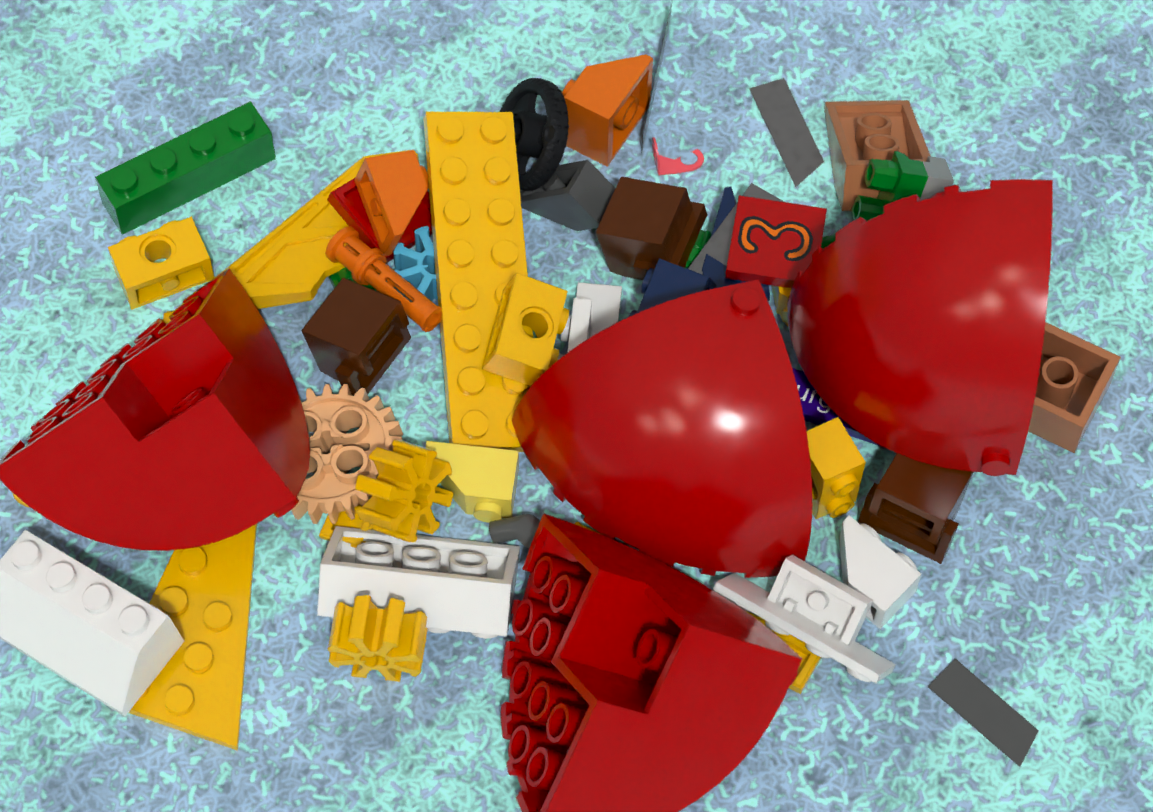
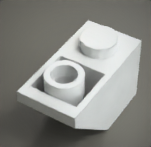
(876, 570)

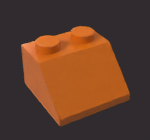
(607, 105)

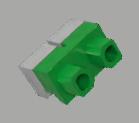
(899, 180)

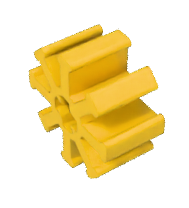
(404, 490)
(377, 638)

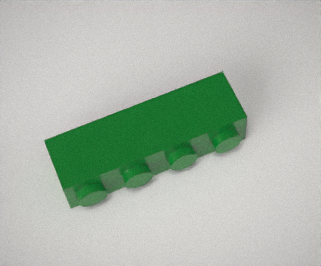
(186, 167)

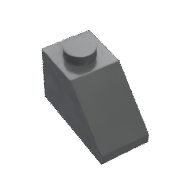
(572, 196)

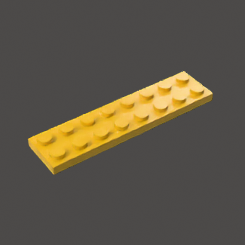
(475, 256)

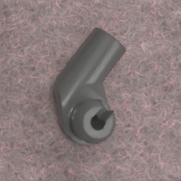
(514, 528)

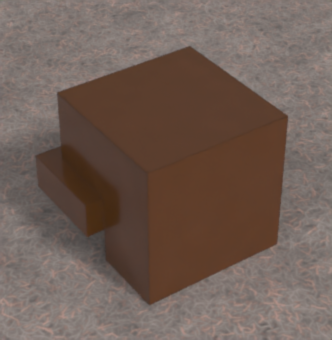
(648, 224)
(357, 335)
(917, 505)

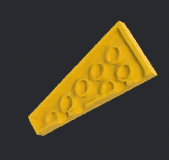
(209, 603)

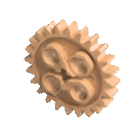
(336, 452)

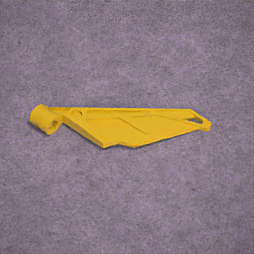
(292, 258)

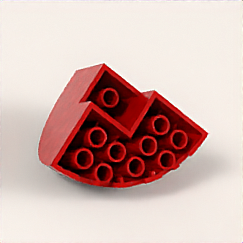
(933, 323)
(681, 434)
(172, 435)
(630, 679)

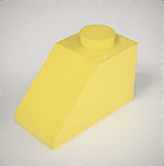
(480, 479)

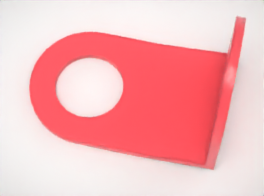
(669, 166)

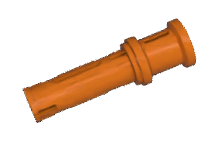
(371, 268)

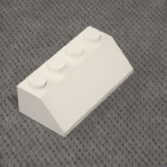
(448, 579)
(82, 624)

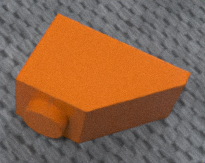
(391, 193)

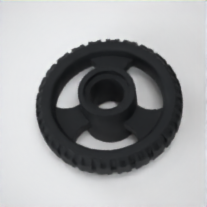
(536, 133)

